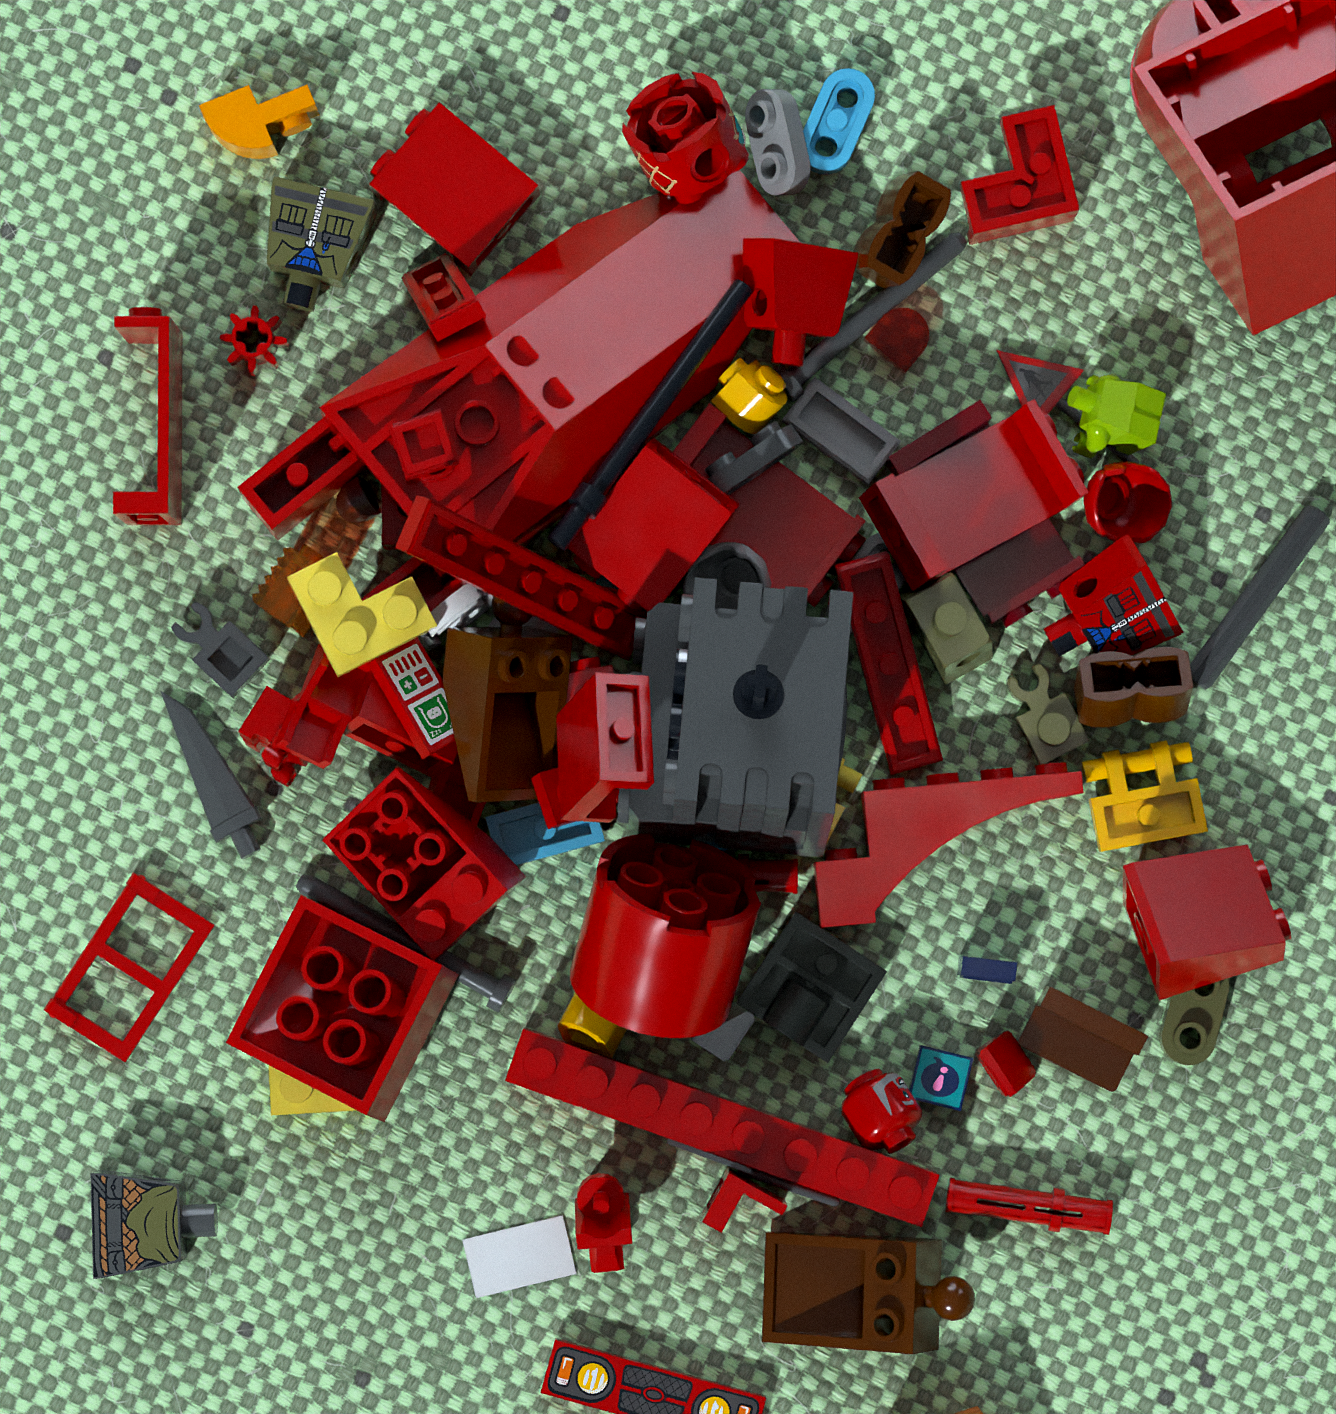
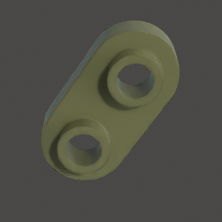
(1194, 1011)

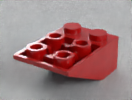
(423, 861)

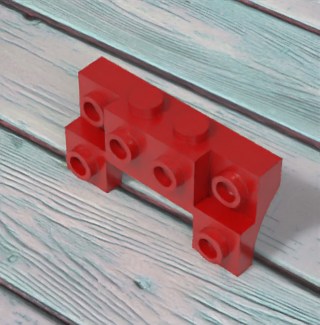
(359, 709)

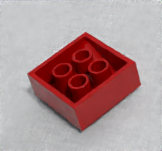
(342, 1008)

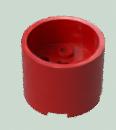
(664, 936)

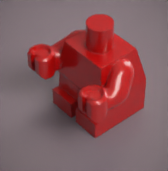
(262, 731)

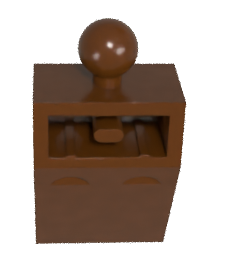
(504, 702)
(859, 1292)

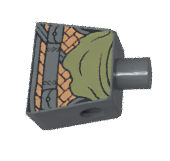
(143, 1222)

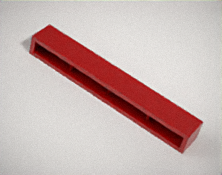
(722, 1127)

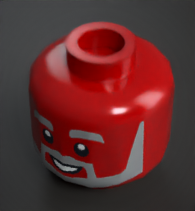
(881, 1111)

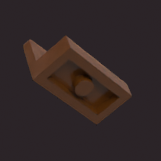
(1081, 1039)

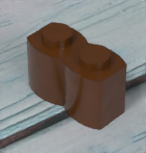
(904, 216)
(1145, 687)

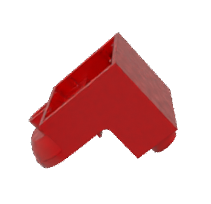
(1226, 82)

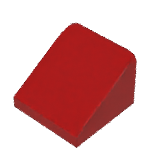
(1006, 1063)

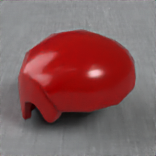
(1127, 501)

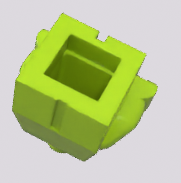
(1116, 415)

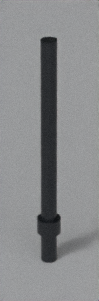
(590, 496)

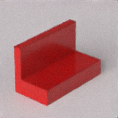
(729, 1193)

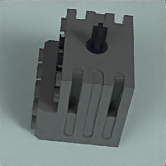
(743, 719)

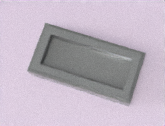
(841, 431)

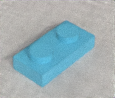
(526, 838)

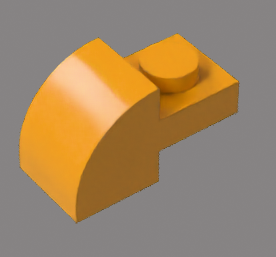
(247, 126)

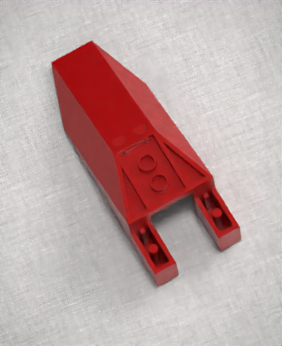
(542, 379)

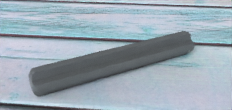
(1258, 596)

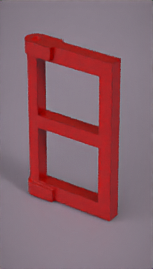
(97, 946)

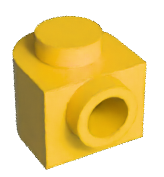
(750, 395)
(589, 1030)

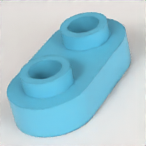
(838, 124)

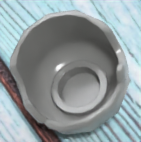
(730, 565)

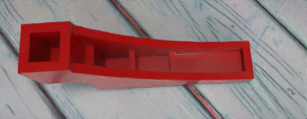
(912, 823)

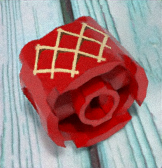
(685, 136)

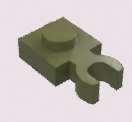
(1049, 723)

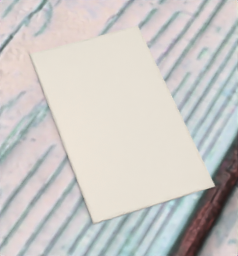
(519, 1256)

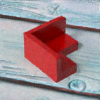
(1035, 190)

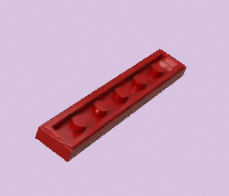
(518, 577)

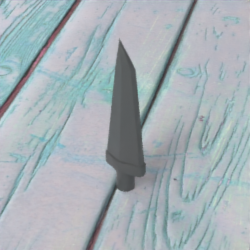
(221, 794)

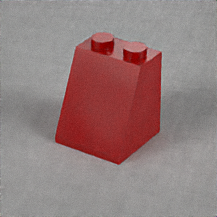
(1203, 917)

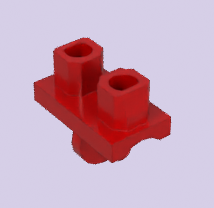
(603, 1221)

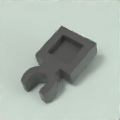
(226, 654)

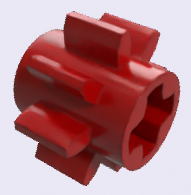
(243, 330)

